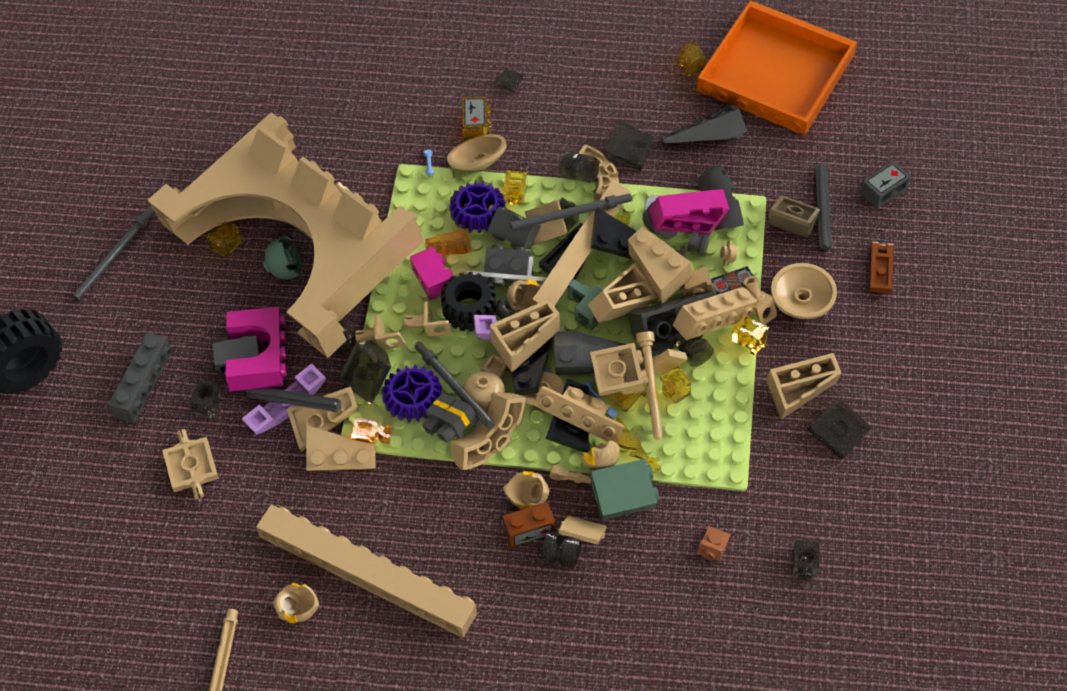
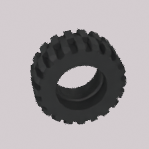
(26, 349)

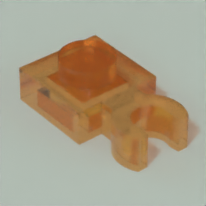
(367, 431)

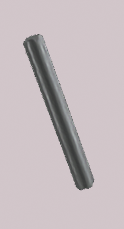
(823, 204)
(295, 399)

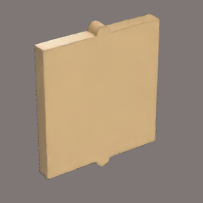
(550, 229)
(582, 529)

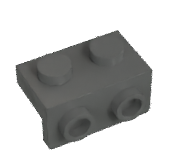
(507, 260)

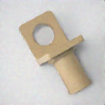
(763, 300)
(426, 320)
(377, 334)

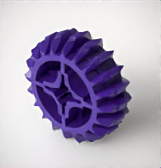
(477, 200)
(399, 398)

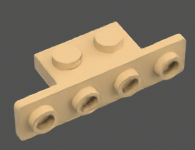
(580, 411)

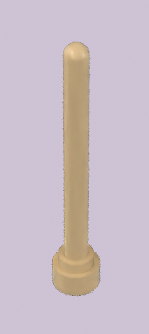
(645, 341)

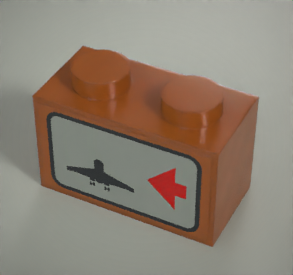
(528, 524)

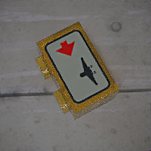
(475, 117)

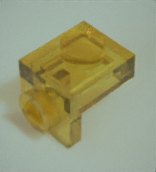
(626, 401)

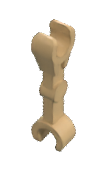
(559, 473)

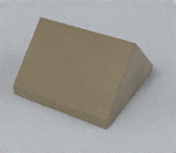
(793, 216)

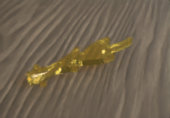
(626, 442)

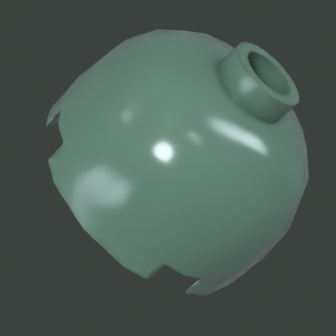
(282, 259)

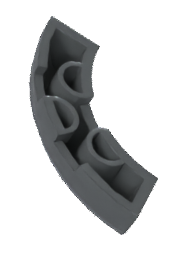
(714, 180)

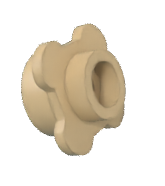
(729, 252)

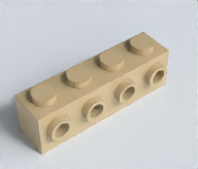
(714, 313)

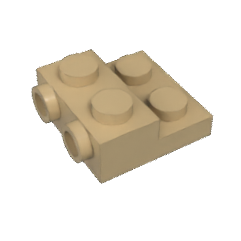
(619, 370)

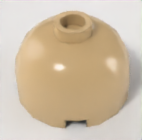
(482, 385)

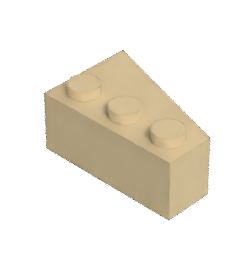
(659, 262)
(623, 295)
(524, 332)
(801, 381)

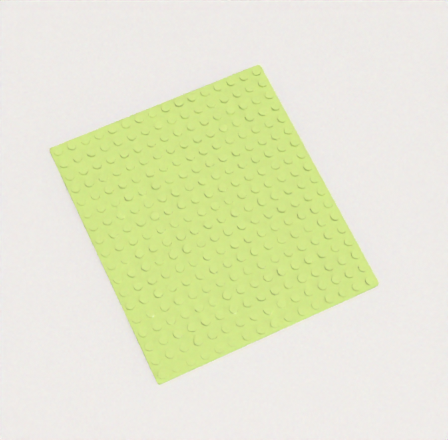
(702, 435)

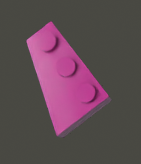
(689, 211)

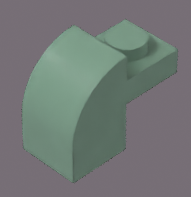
(583, 296)

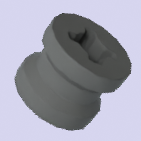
(698, 243)

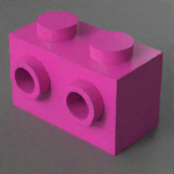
(430, 271)

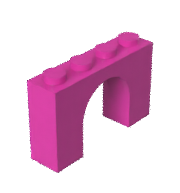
(266, 368)

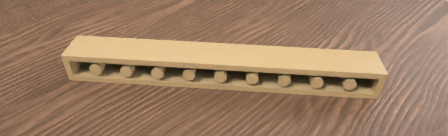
(367, 570)

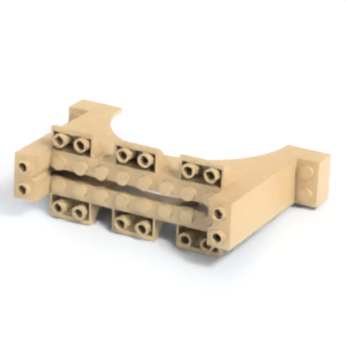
(267, 181)

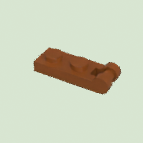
(881, 267)

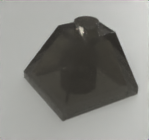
(366, 370)

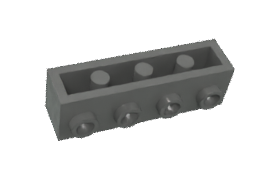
(140, 378)

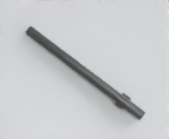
(609, 203)
(139, 223)
(431, 359)

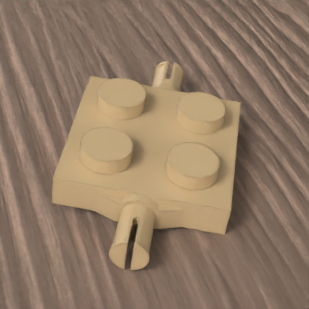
(190, 464)

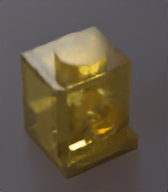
(692, 58)
(513, 190)
(224, 239)
(750, 334)
(673, 387)

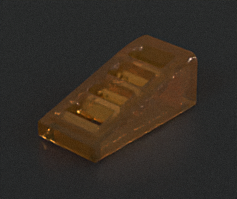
(450, 243)

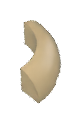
(482, 443)

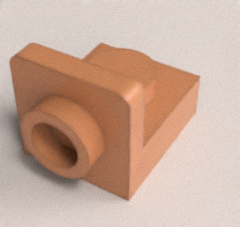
(713, 544)

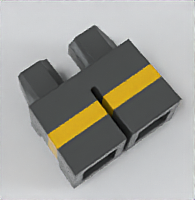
(449, 417)

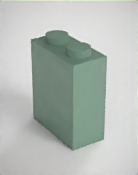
(624, 489)

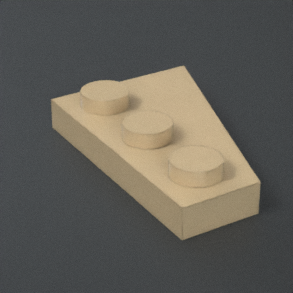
(321, 419)
(336, 452)

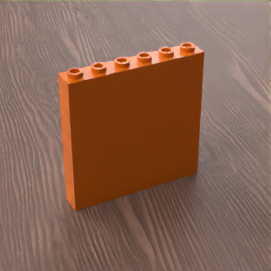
(776, 67)

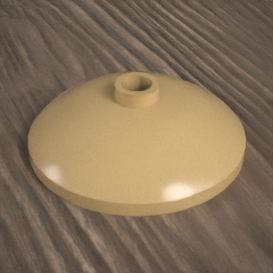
(477, 153)
(804, 282)

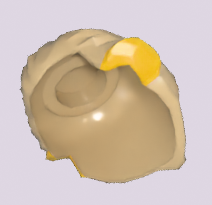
(521, 293)
(601, 456)
(526, 490)
(296, 603)

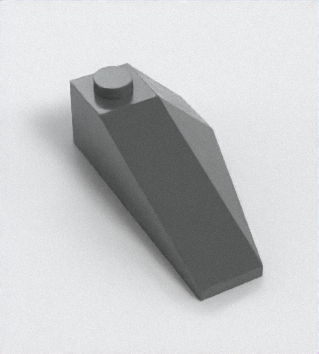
(722, 124)
(660, 320)
(573, 351)

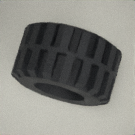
(462, 288)

